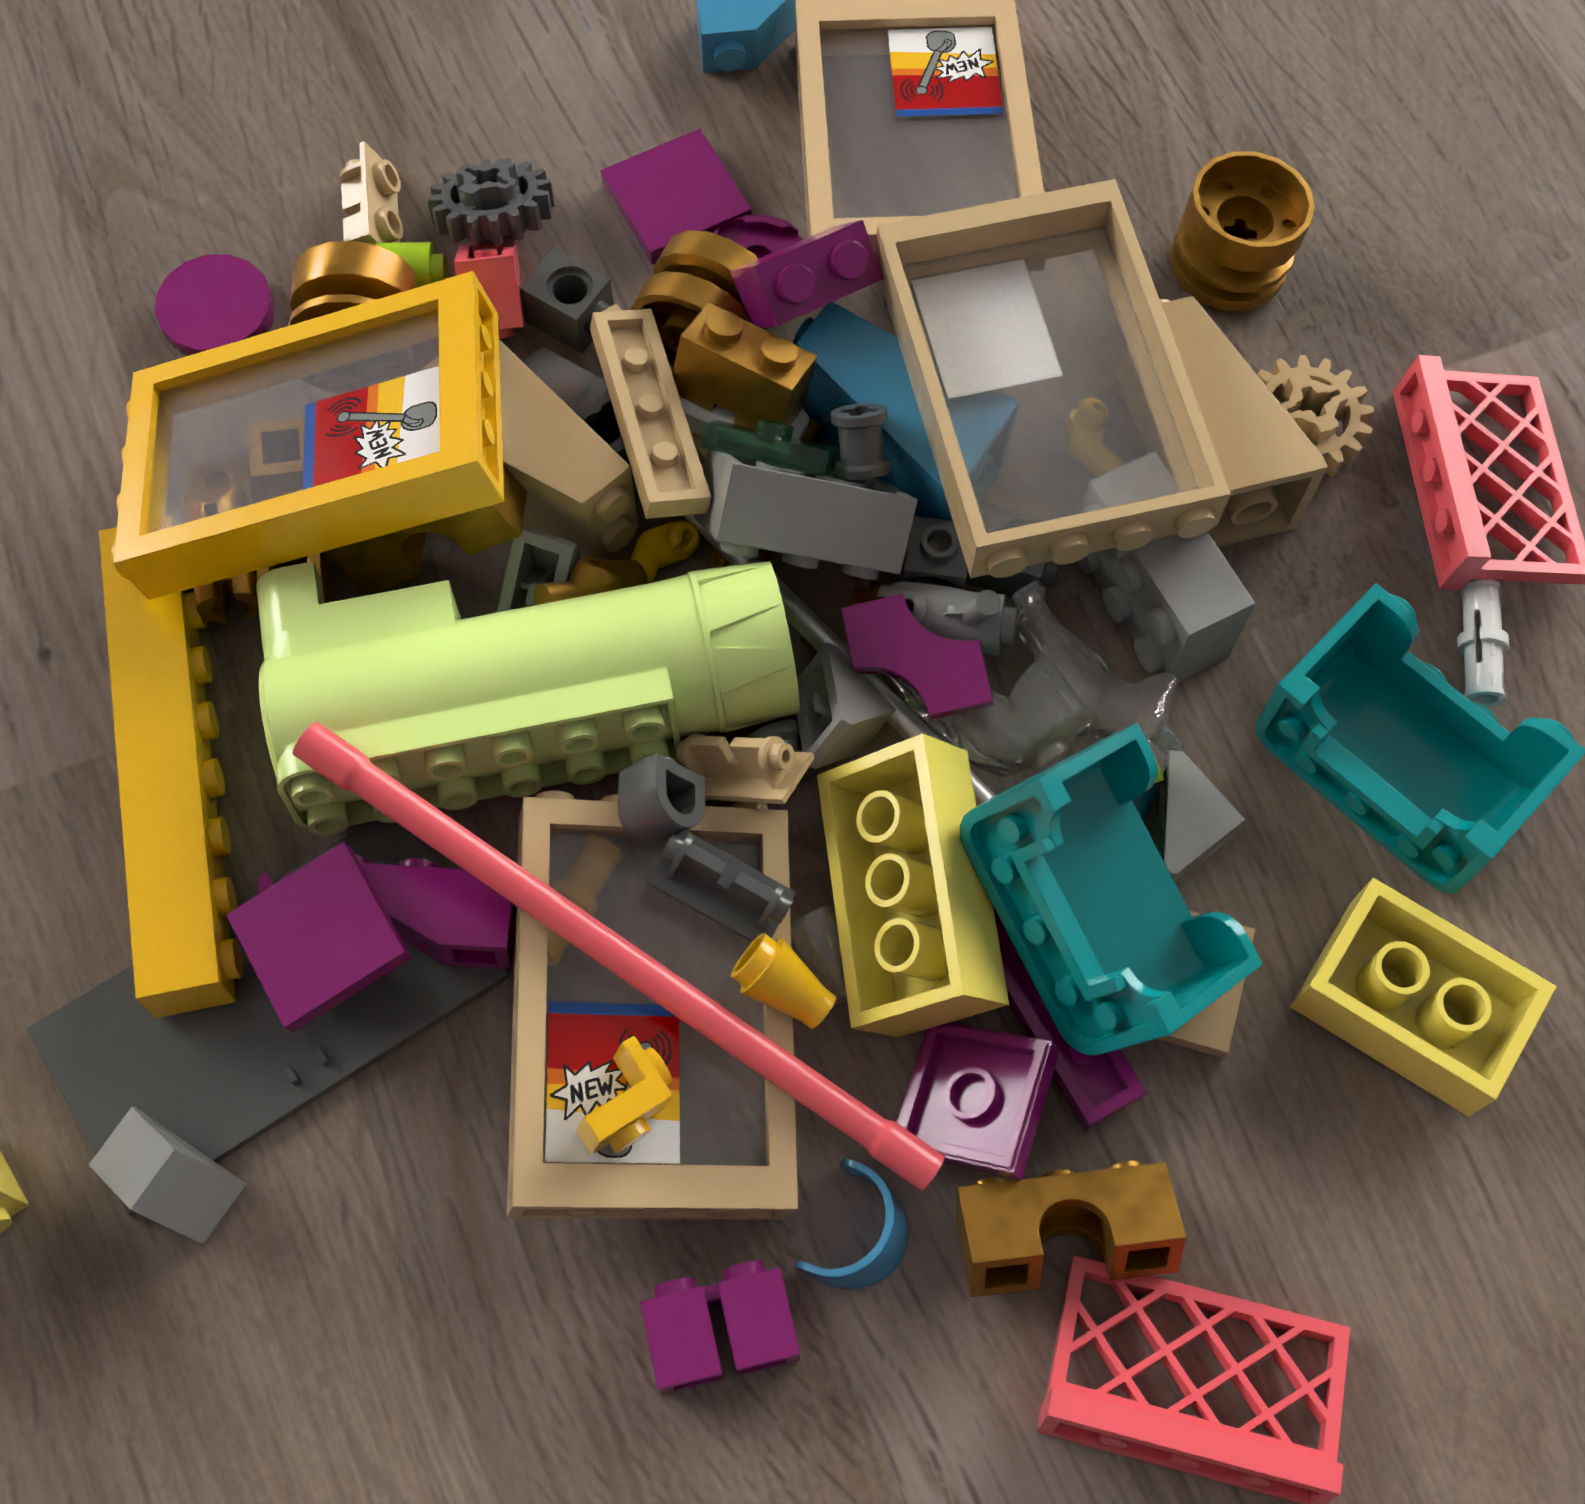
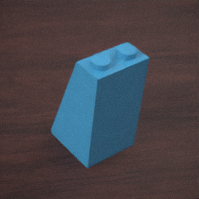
(867, 366)

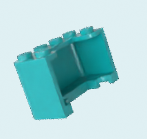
(1407, 748)

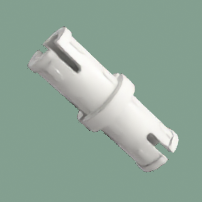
(1483, 642)

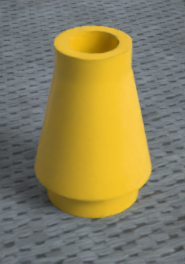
(781, 980)

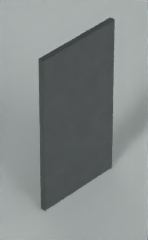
(233, 1066)

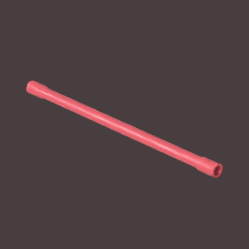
(882, 1138)

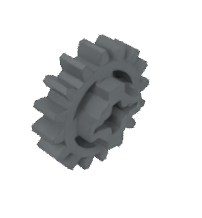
(491, 202)

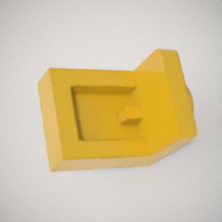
(624, 1117)

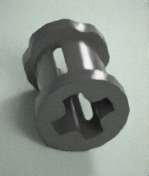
(861, 441)

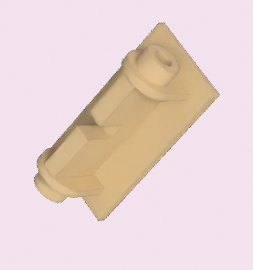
(372, 188)
(746, 769)

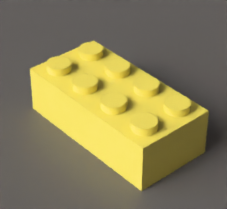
(904, 892)

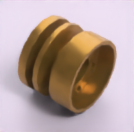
(1241, 230)
(345, 276)

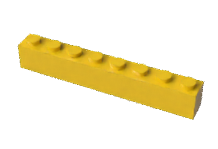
(169, 798)

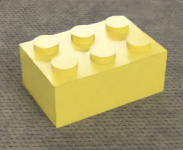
(1423, 998)

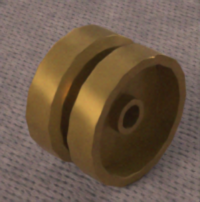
(686, 278)

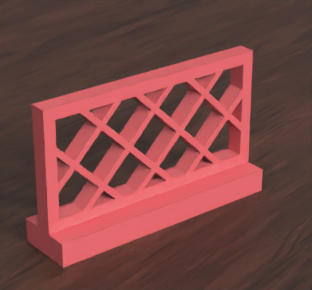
(1446, 475)
(1181, 1440)

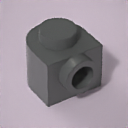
(659, 799)

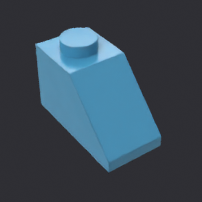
(741, 31)

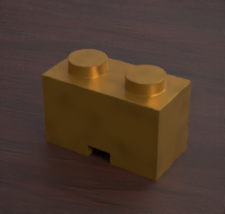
(741, 368)

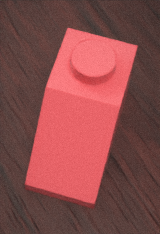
(500, 277)

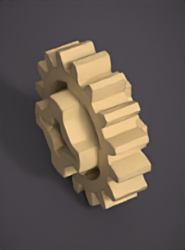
(1317, 403)

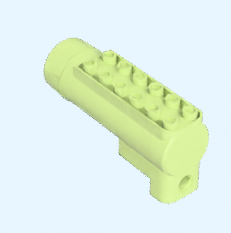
(513, 692)

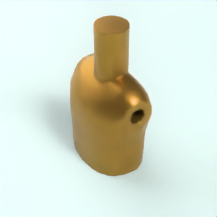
(592, 577)

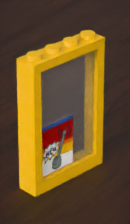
(311, 438)

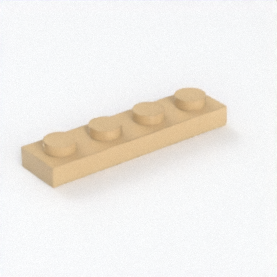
(649, 414)

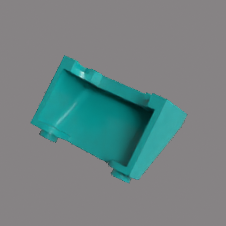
(1097, 902)

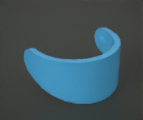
(887, 1252)

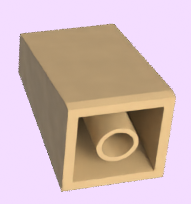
(1258, 444)
(570, 473)

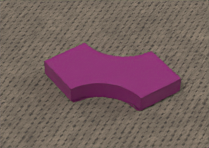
(892, 642)

